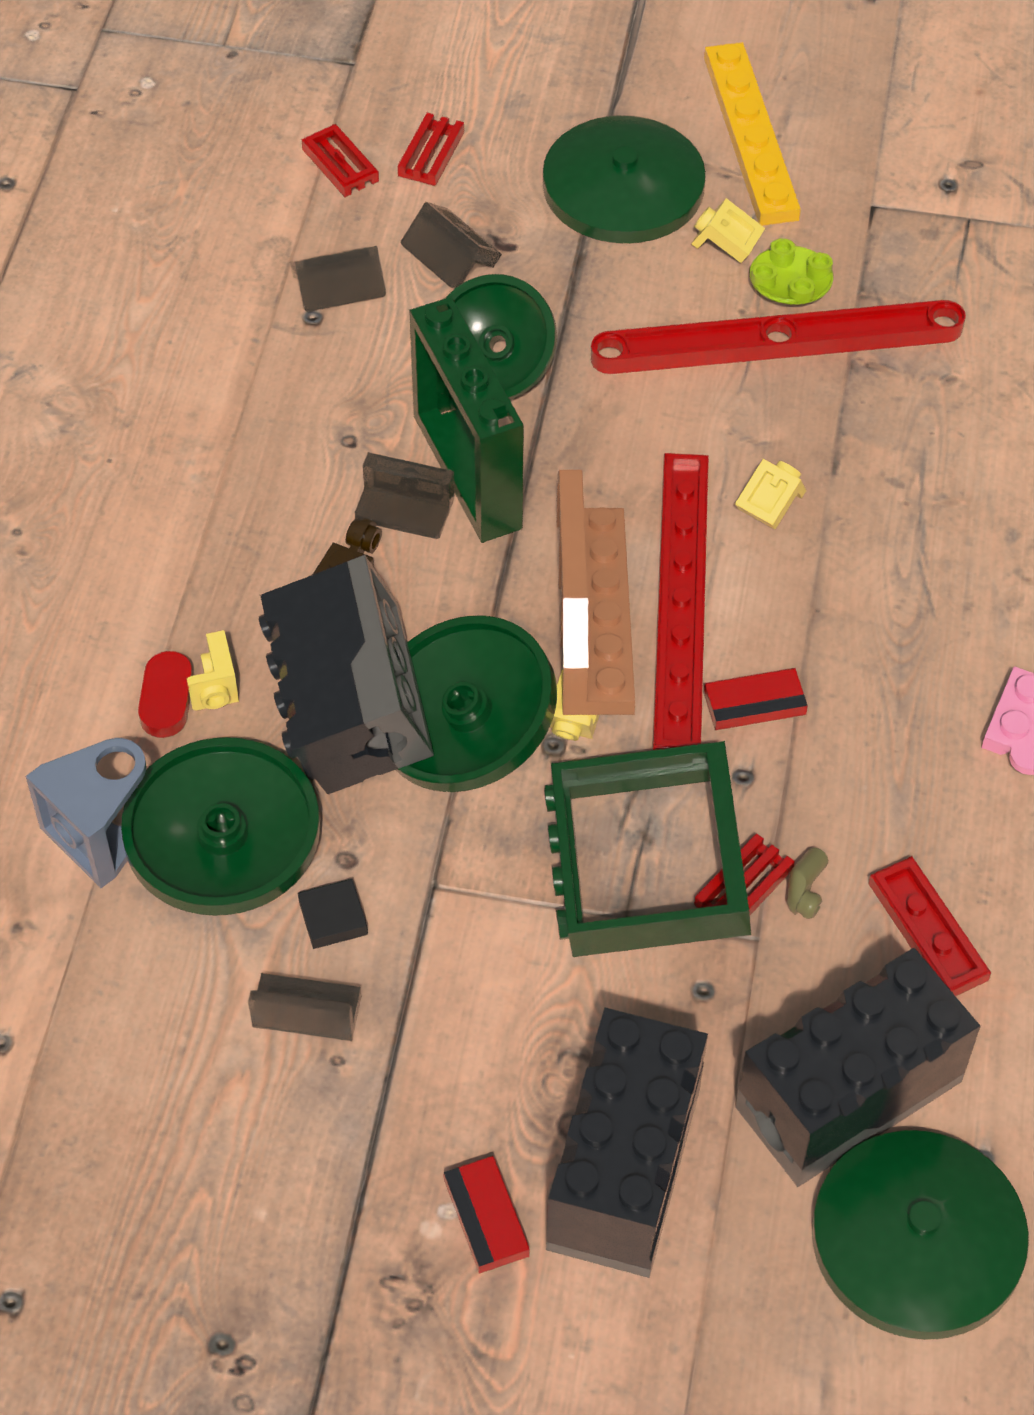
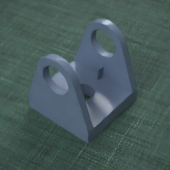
(79, 805)

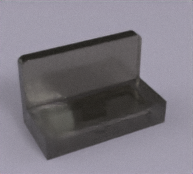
(447, 244)
(339, 278)
(406, 495)
(305, 1007)

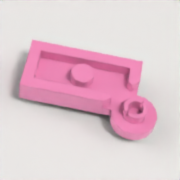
(1013, 722)

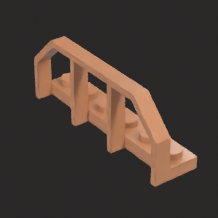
(593, 604)

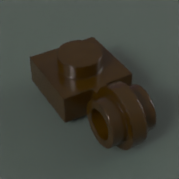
(361, 537)

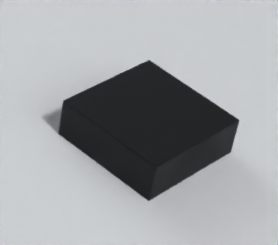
(332, 913)

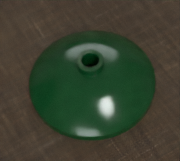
(512, 311)

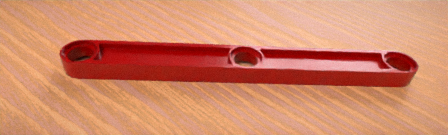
(748, 340)

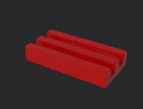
(412, 152)
(333, 162)
(767, 856)

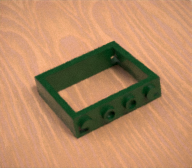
(456, 377)
(636, 773)

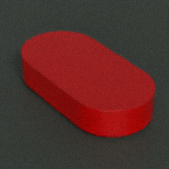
(165, 694)

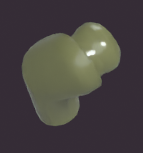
(802, 876)

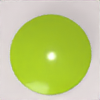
(791, 273)

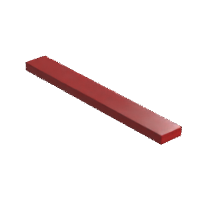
(681, 602)

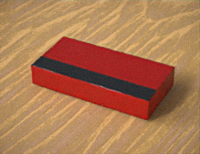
(755, 699)
(486, 1214)

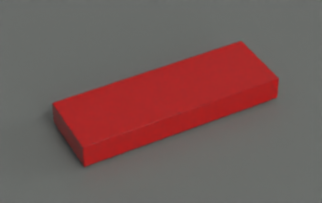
(929, 925)

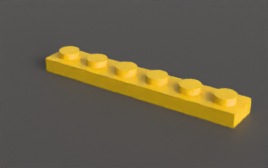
(752, 134)

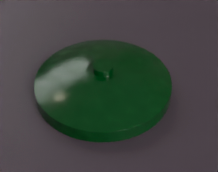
(623, 179)
(483, 701)
(221, 826)
(920, 1234)

